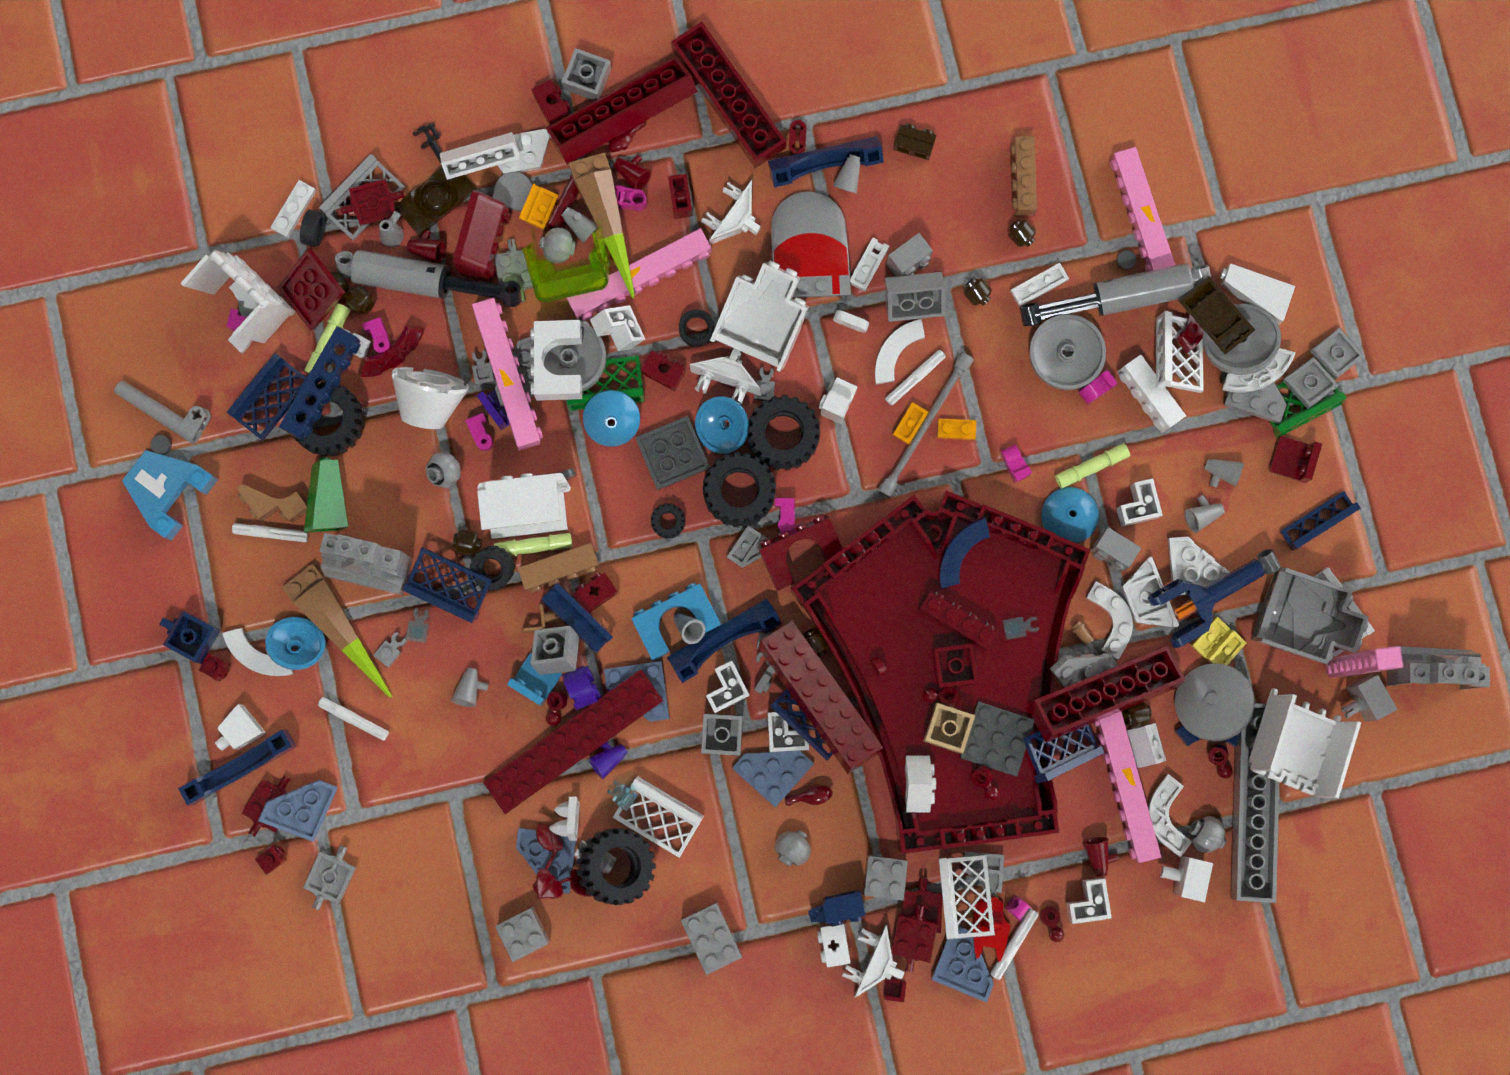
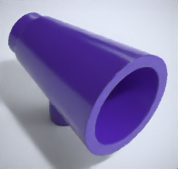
(607, 760)

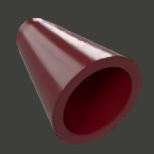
(632, 172)
(430, 249)
(1098, 854)

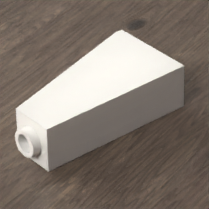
(1258, 290)

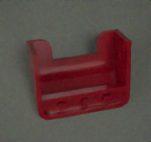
(479, 236)

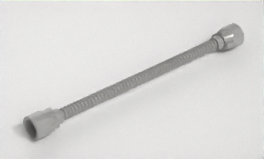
(889, 484)

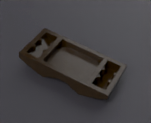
(434, 200)
(1216, 315)

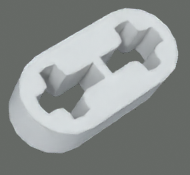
(851, 321)

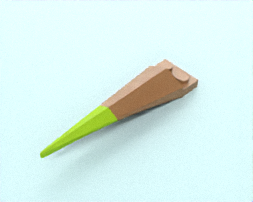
(597, 189)
(316, 600)

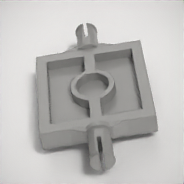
(513, 267)
(329, 877)

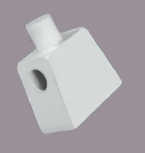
(238, 729)

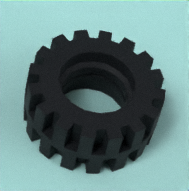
(659, 512)

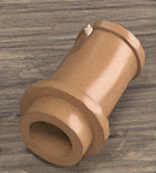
(1082, 633)

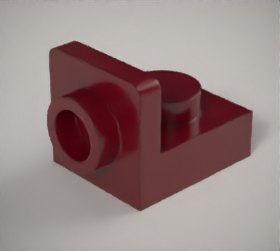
(214, 667)
(271, 859)

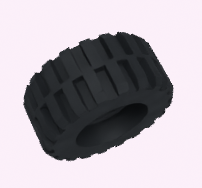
(790, 408)
(345, 434)
(739, 515)
(640, 866)

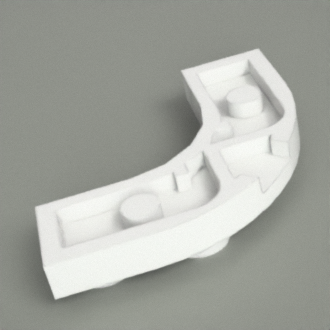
(1120, 617)
(1159, 813)

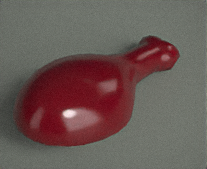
(622, 141)
(813, 795)

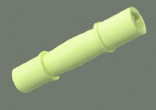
(338, 319)
(1092, 465)
(538, 544)

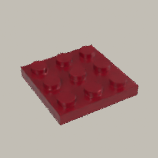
(311, 289)

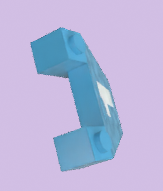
(156, 485)

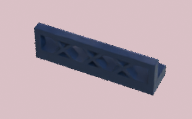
(1318, 529)
(577, 617)

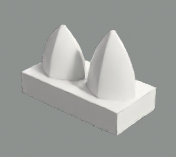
(570, 826)

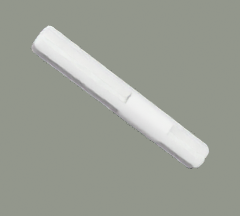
(915, 377)
(269, 532)
(352, 718)
(1014, 944)

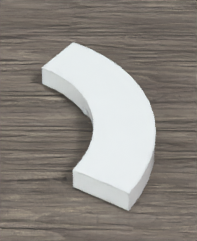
(246, 306)
(893, 347)
(1262, 378)
(250, 657)

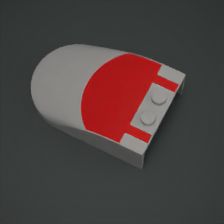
(812, 240)

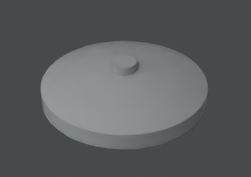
(1067, 352)
(1253, 352)
(580, 359)
(1214, 702)

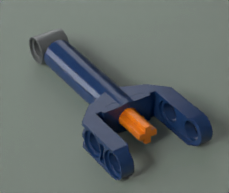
(1203, 598)

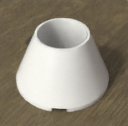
(427, 396)

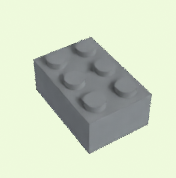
(915, 296)
(711, 938)

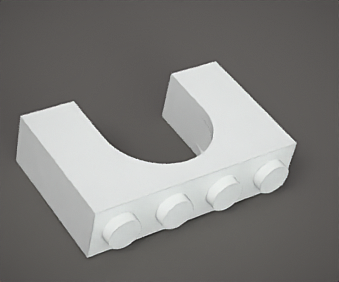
(547, 336)

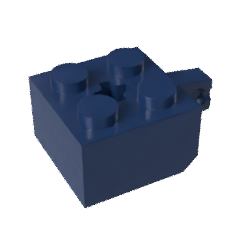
(179, 639)
(839, 908)

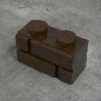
(914, 141)

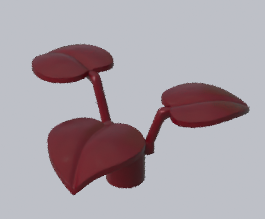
(546, 885)

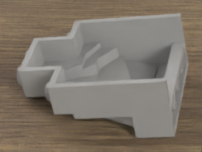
(364, 563)
(1308, 617)
(1440, 666)

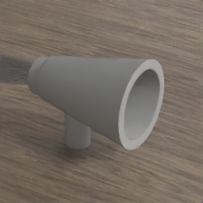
(849, 174)
(580, 224)
(393, 234)
(1225, 470)
(1200, 517)
(689, 628)
(467, 689)

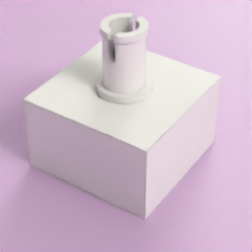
(1191, 878)

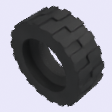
(504, 560)

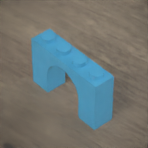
(648, 621)

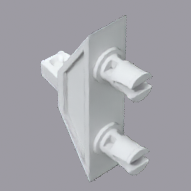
(737, 219)
(727, 371)
(879, 966)

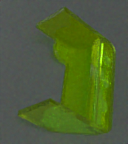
(554, 285)

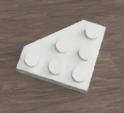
(1192, 563)

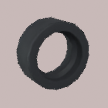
(312, 228)
(694, 314)

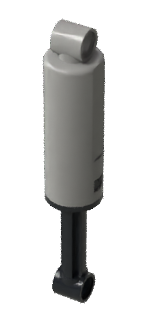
(418, 277)
(1123, 293)

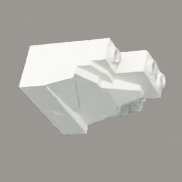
(762, 315)

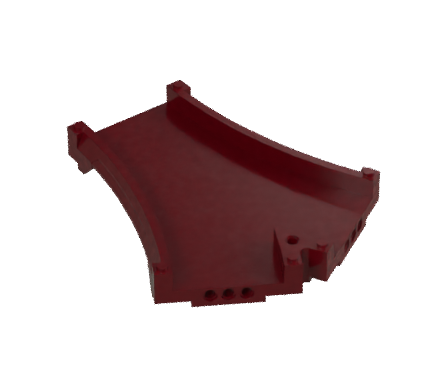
(869, 607)

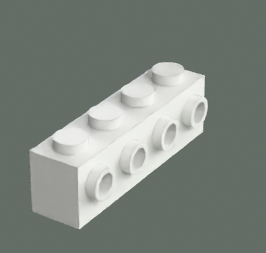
(479, 155)
(1154, 401)

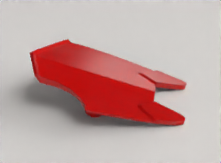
(1001, 928)

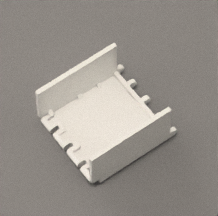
(272, 309)
(523, 505)
(1303, 746)

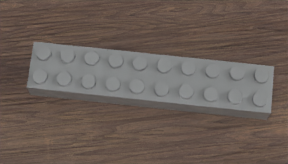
(1254, 823)

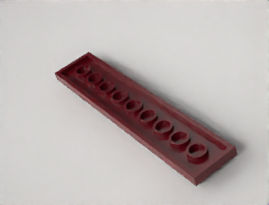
(573, 741)

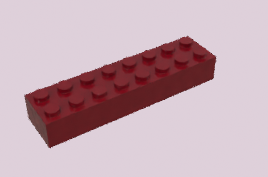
(728, 94)
(621, 110)
(1106, 694)
(820, 697)

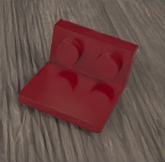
(1295, 459)

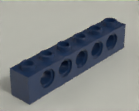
(310, 389)

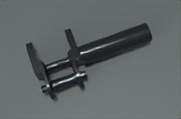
(434, 146)

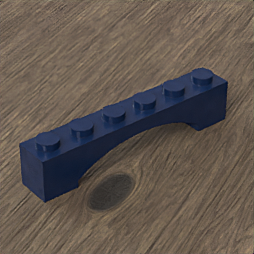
(792, 167)
(691, 657)
(216, 780)

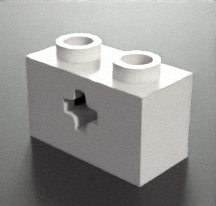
(841, 954)

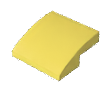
(1219, 643)

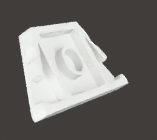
(531, 150)
(1136, 591)

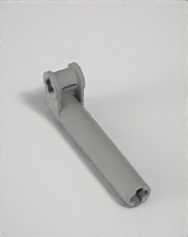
(188, 428)

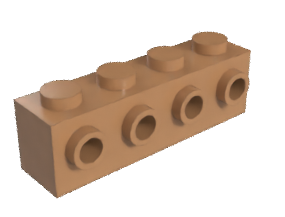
(1024, 176)
(558, 567)

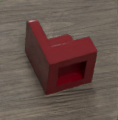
(894, 990)

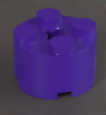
(580, 687)

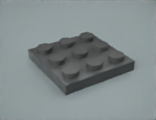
(672, 453)
(997, 739)

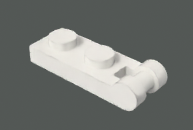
(868, 265)

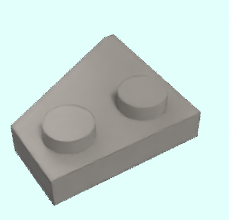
(745, 549)
(995, 869)

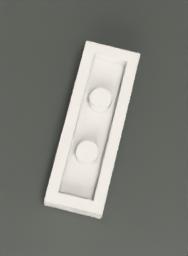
(293, 209)
(1039, 285)

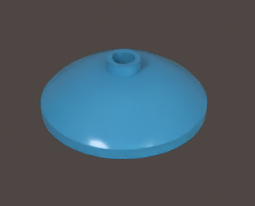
(615, 406)
(712, 426)
(1057, 519)
(297, 634)

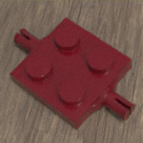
(372, 202)
(263, 793)
(930, 900)
(914, 938)

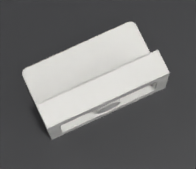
(1146, 745)

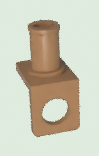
(545, 617)

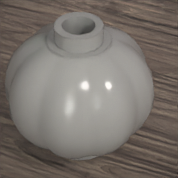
(557, 245)
(443, 470)
(1207, 834)
(792, 848)

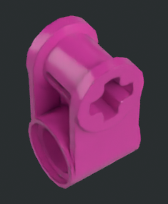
(626, 197)

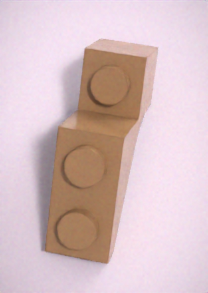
(264, 506)

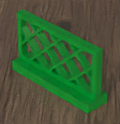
(635, 393)
(1305, 415)

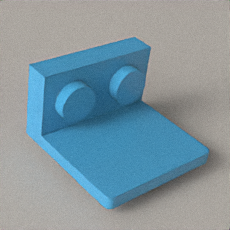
(532, 684)

